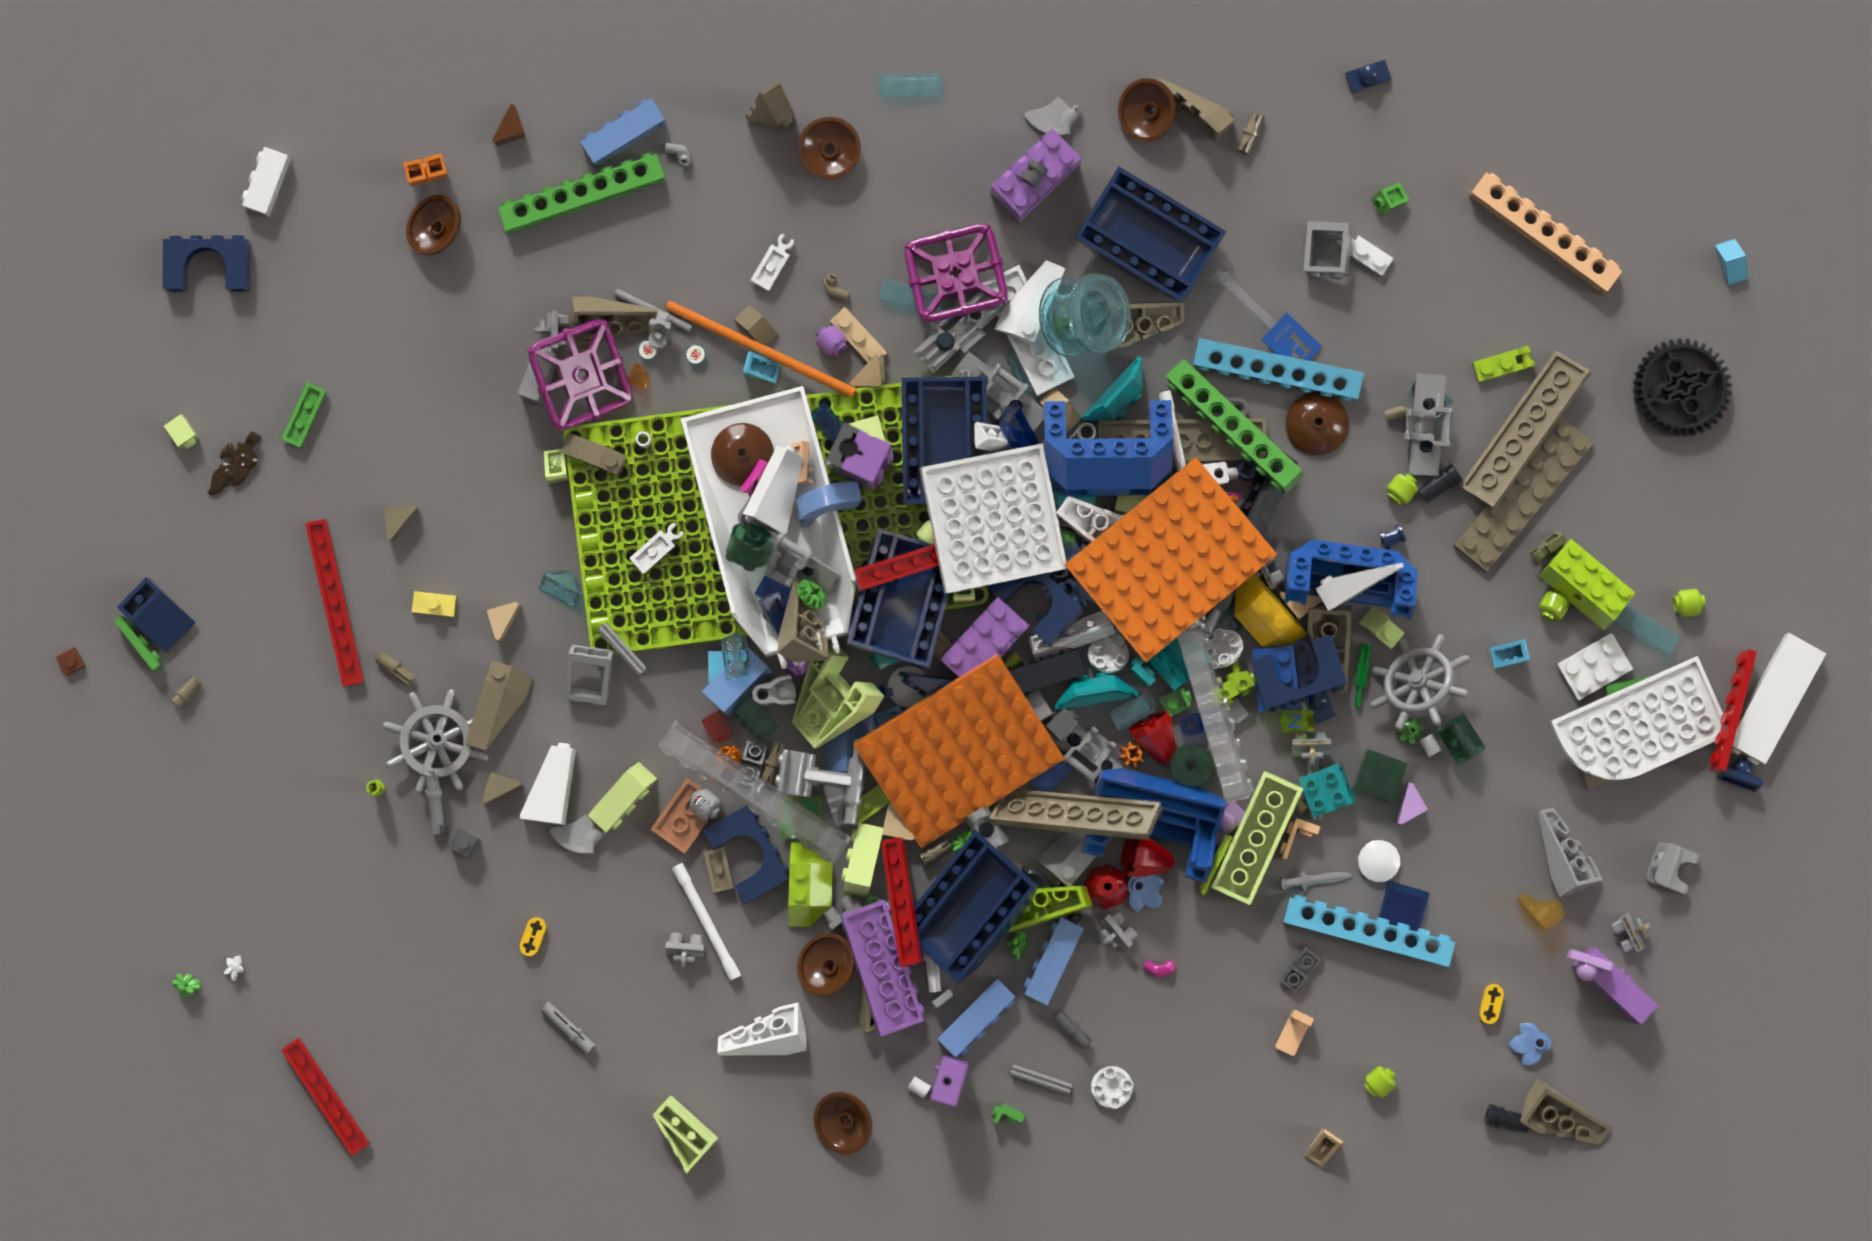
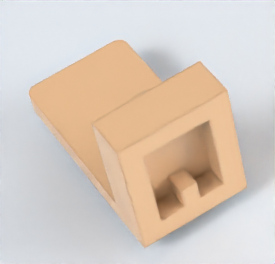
(1305, 829)
(1293, 1032)

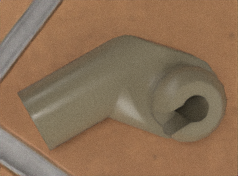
(833, 289)
(1396, 413)

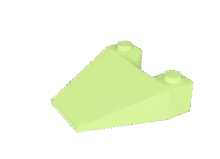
(828, 702)

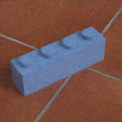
(623, 132)
(1053, 961)
(976, 1018)

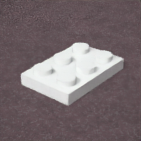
(1594, 666)

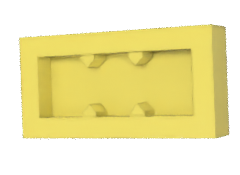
(434, 604)

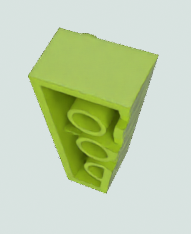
(1053, 904)

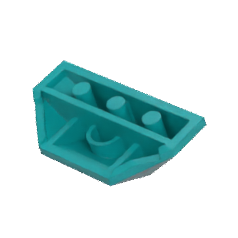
(1118, 395)
(1095, 691)

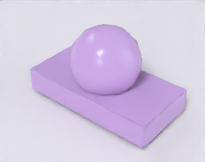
(1231, 819)
(1588, 964)

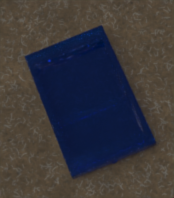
(1017, 428)
(1403, 906)

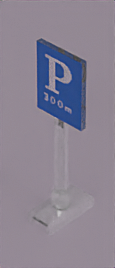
(1285, 336)

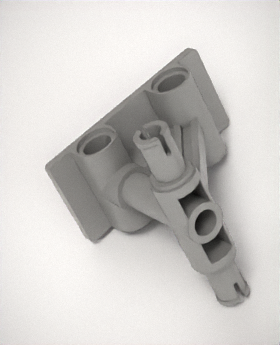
(800, 774)

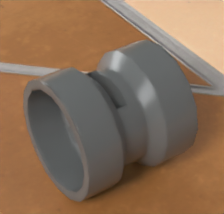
(1033, 173)

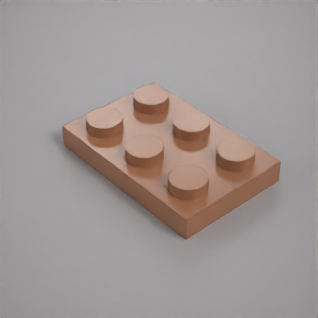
(677, 822)

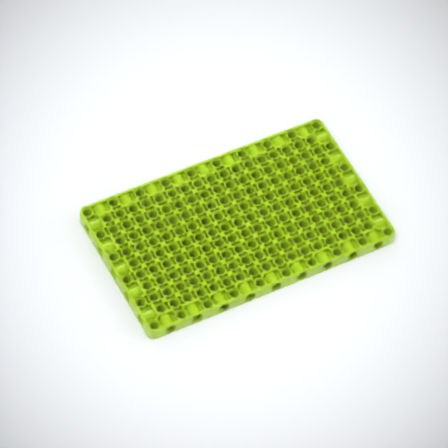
(703, 628)

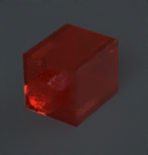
(717, 727)

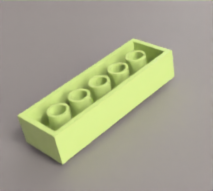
(1257, 837)

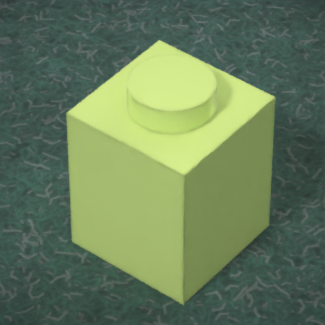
(181, 432)

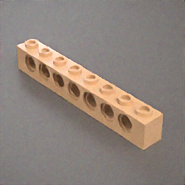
(1550, 244)

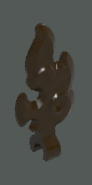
(242, 462)

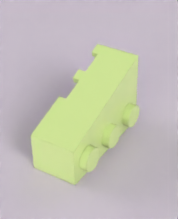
(684, 1132)

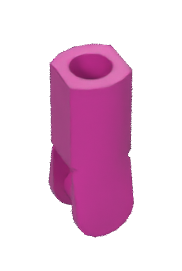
(755, 477)

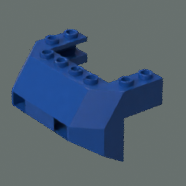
(1108, 465)
(1322, 559)
(1187, 814)

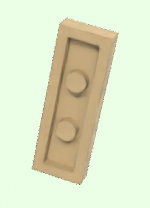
(857, 335)

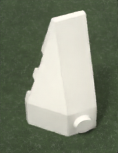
(1021, 314)
(1086, 519)
(1345, 587)
(773, 1035)

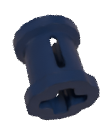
(1243, 476)
(1392, 537)

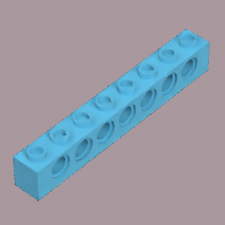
(1352, 378)
(1444, 944)

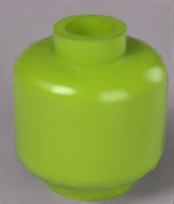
(1402, 489)
(1688, 603)
(1553, 606)
(1380, 1082)

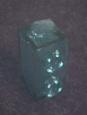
(1132, 711)

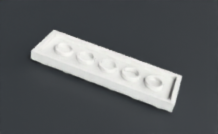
(1041, 364)

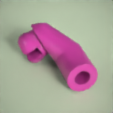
(1160, 970)

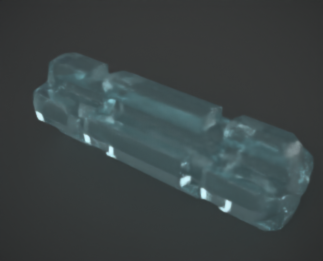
(1018, 371)

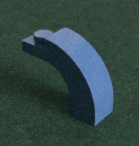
(827, 499)

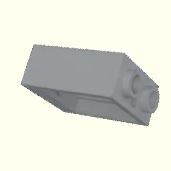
(1328, 228)
(529, 385)
(594, 657)

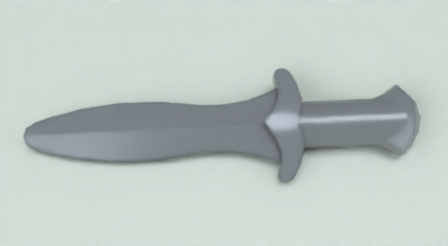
(1307, 880)

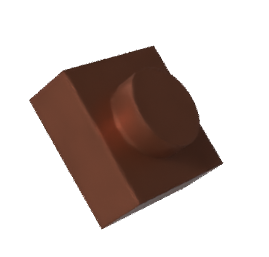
(70, 661)

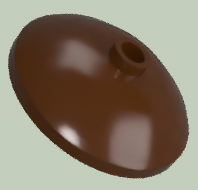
(1136, 108)
(824, 134)
(433, 225)
(1311, 437)
(727, 445)
(817, 960)
(834, 1126)

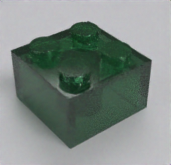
(1379, 776)

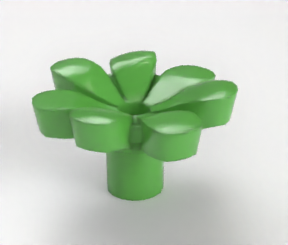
(1408, 735)
(960, 839)
(1018, 944)
(186, 984)

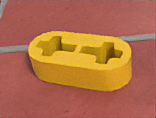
(537, 938)
(1496, 1005)

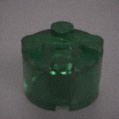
(749, 546)
(1182, 769)

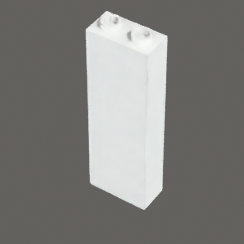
(1776, 698)

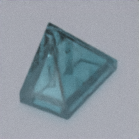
(561, 586)

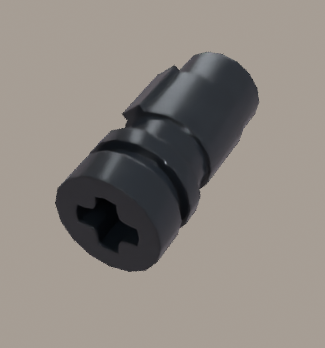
(1439, 484)
(1504, 1118)

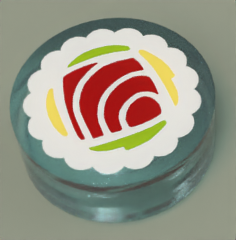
(646, 352)
(695, 354)

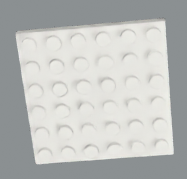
(993, 518)

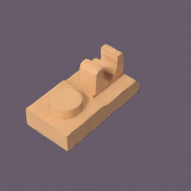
(803, 450)

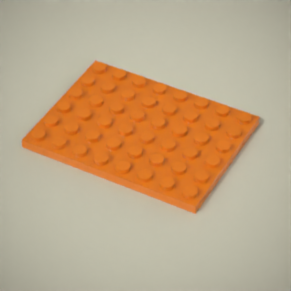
(1170, 559)
(958, 750)

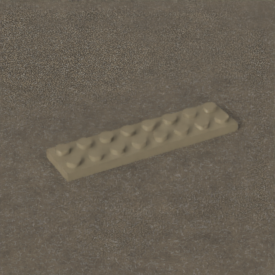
(1525, 429)
(1195, 435)
(1547, 468)
(1077, 813)

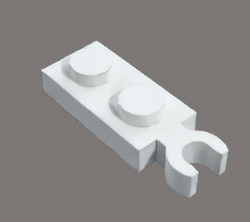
(1369, 255)
(772, 264)
(655, 549)

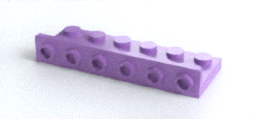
(876, 957)

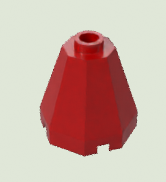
(1156, 736)
(1145, 858)
(1095, 886)

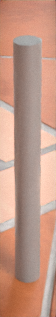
(635, 301)

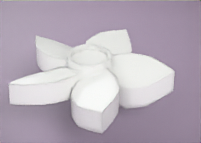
(234, 967)

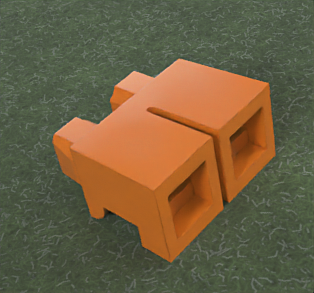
(428, 172)

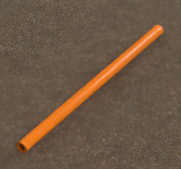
(761, 349)

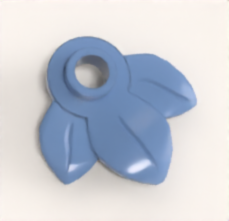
(1147, 893)
(1527, 1044)

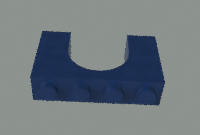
(179, 252)
(1064, 608)
(1329, 677)
(745, 824)

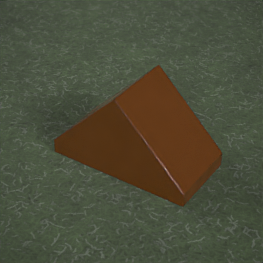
(510, 128)

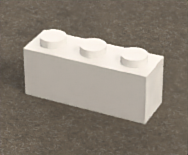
(265, 181)

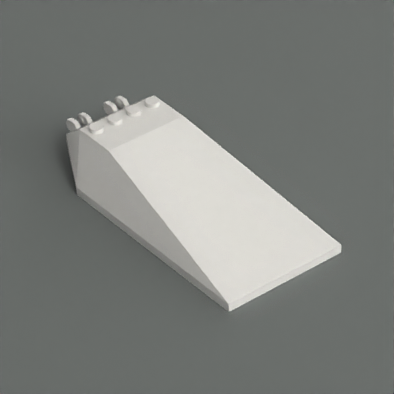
(786, 421)

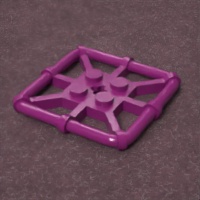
(946, 264)
(568, 370)

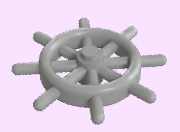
(1420, 682)
(434, 741)

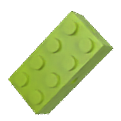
(1587, 584)

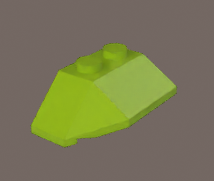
(808, 886)

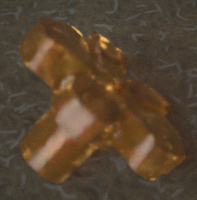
(638, 376)

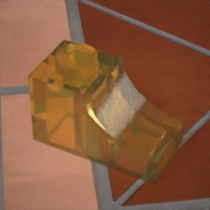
(1544, 913)

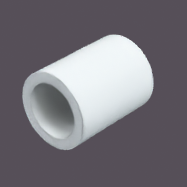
(639, 435)
(1430, 745)
(919, 1087)

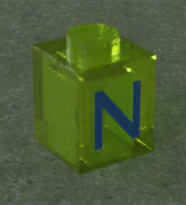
(1297, 721)

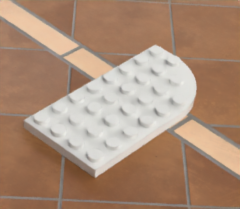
(1642, 724)

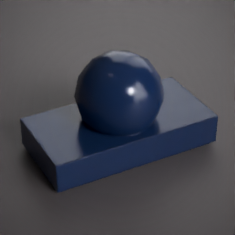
(1368, 76)
(773, 611)
(1321, 706)
(1741, 776)

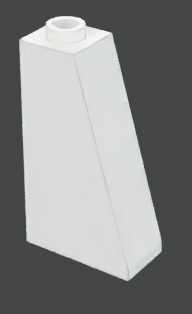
(776, 490)
(552, 787)

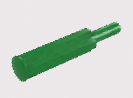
(1362, 671)

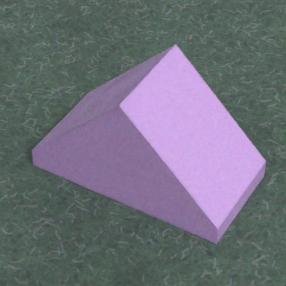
(1411, 805)

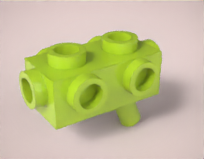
(1237, 683)

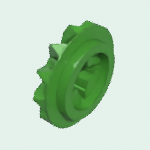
(814, 601)

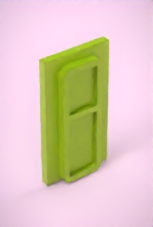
(1216, 864)

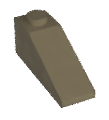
(594, 454)

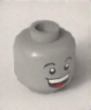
(705, 804)

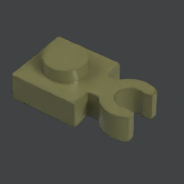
(1550, 544)

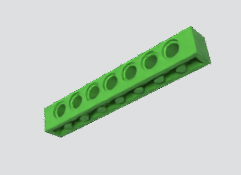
(653, 176)
(1185, 373)

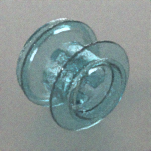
(1084, 315)

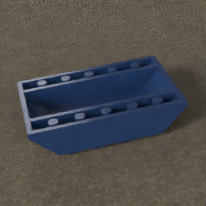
(1149, 235)
(938, 425)
(902, 614)
(971, 907)

